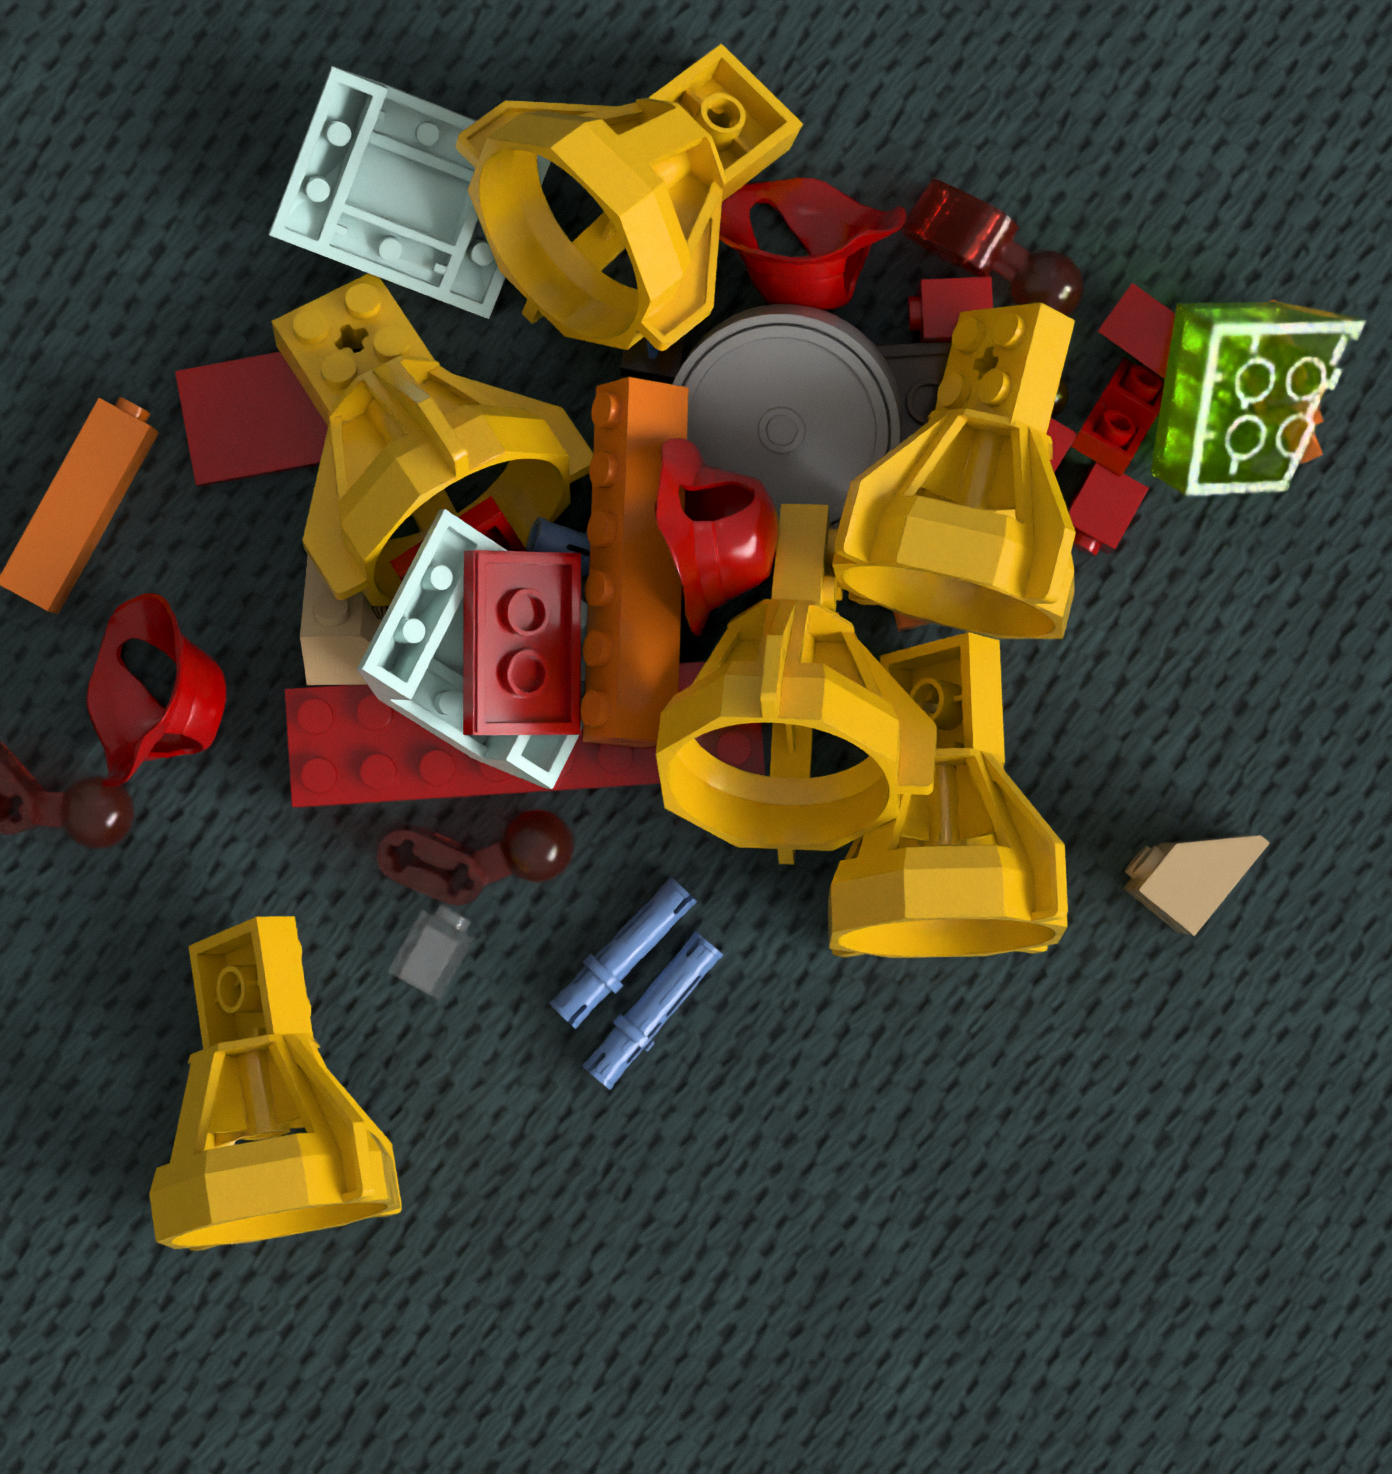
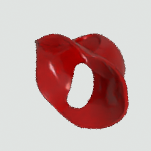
(826, 223)
(723, 536)
(128, 716)

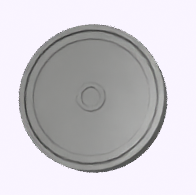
(791, 402)

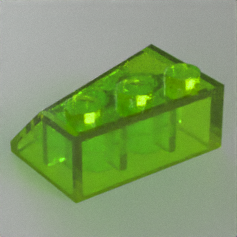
(1245, 393)

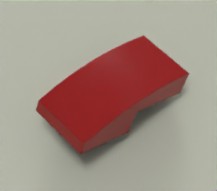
(1141, 328)
(1121, 417)

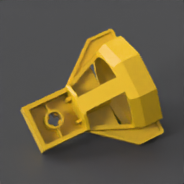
(654, 173)
(406, 434)
(967, 509)
(801, 671)
(971, 859)
(257, 1083)

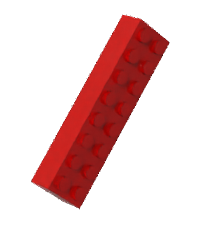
(362, 751)

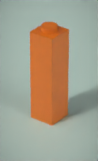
(79, 504)

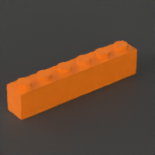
(632, 575)

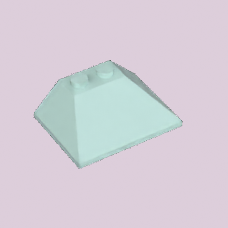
(391, 193)
(419, 657)

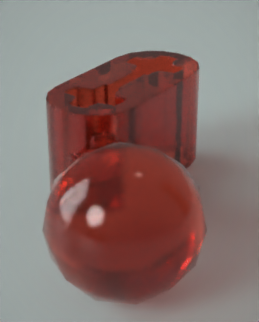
(980, 240)
(88, 811)
(532, 847)

